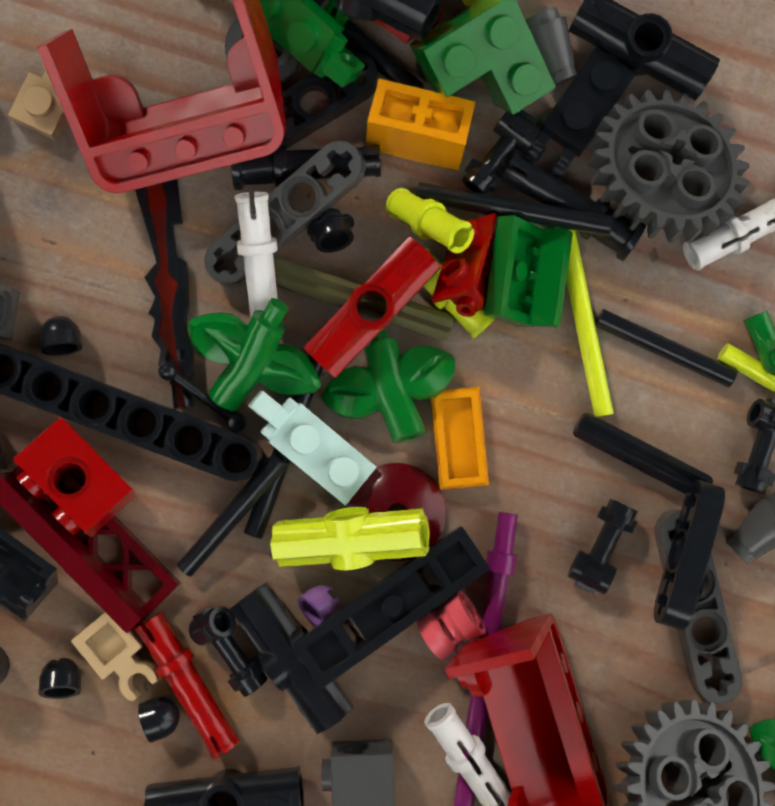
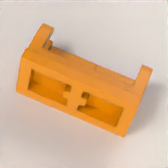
(419, 124)

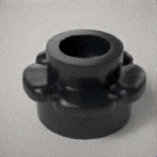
(331, 231)

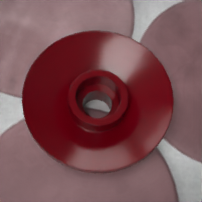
(406, 486)

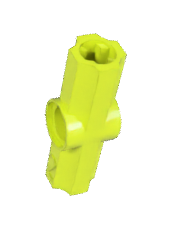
(350, 538)

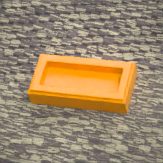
(459, 438)

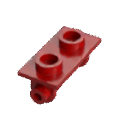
(463, 272)

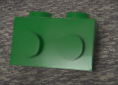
(527, 273)

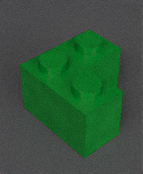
(486, 42)

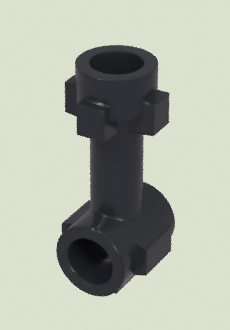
(515, 132)
(755, 474)
(592, 569)
(216, 627)

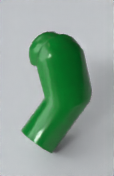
(763, 337)

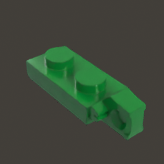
(312, 38)

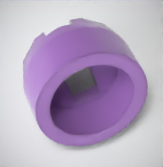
(318, 604)

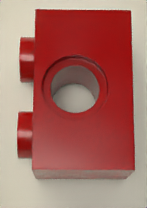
(63, 450)

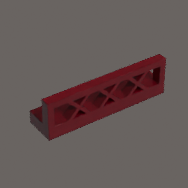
(82, 559)

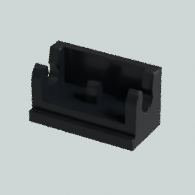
(23, 577)

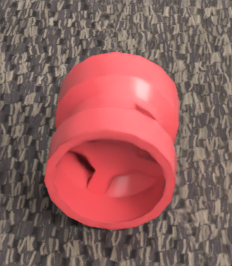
(451, 625)

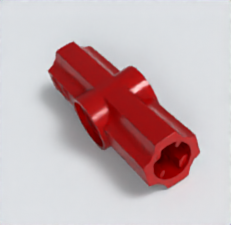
(393, 281)

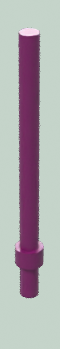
(502, 564)

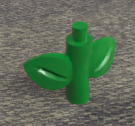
(252, 355)
(390, 385)

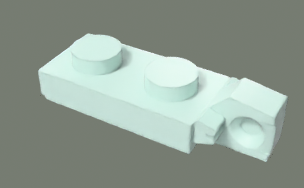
(313, 446)

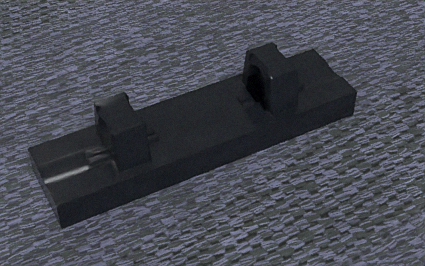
(390, 607)

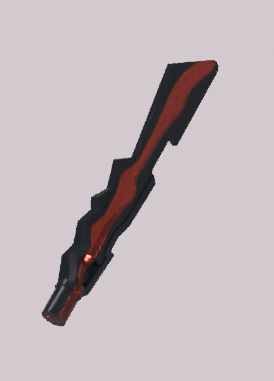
(169, 283)

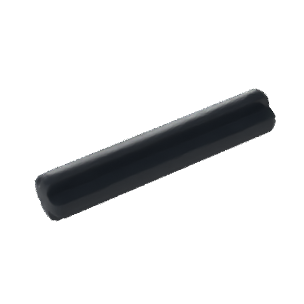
(637, 453)

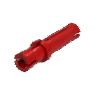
(191, 691)

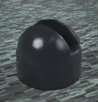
(60, 336)
(60, 679)
(158, 718)

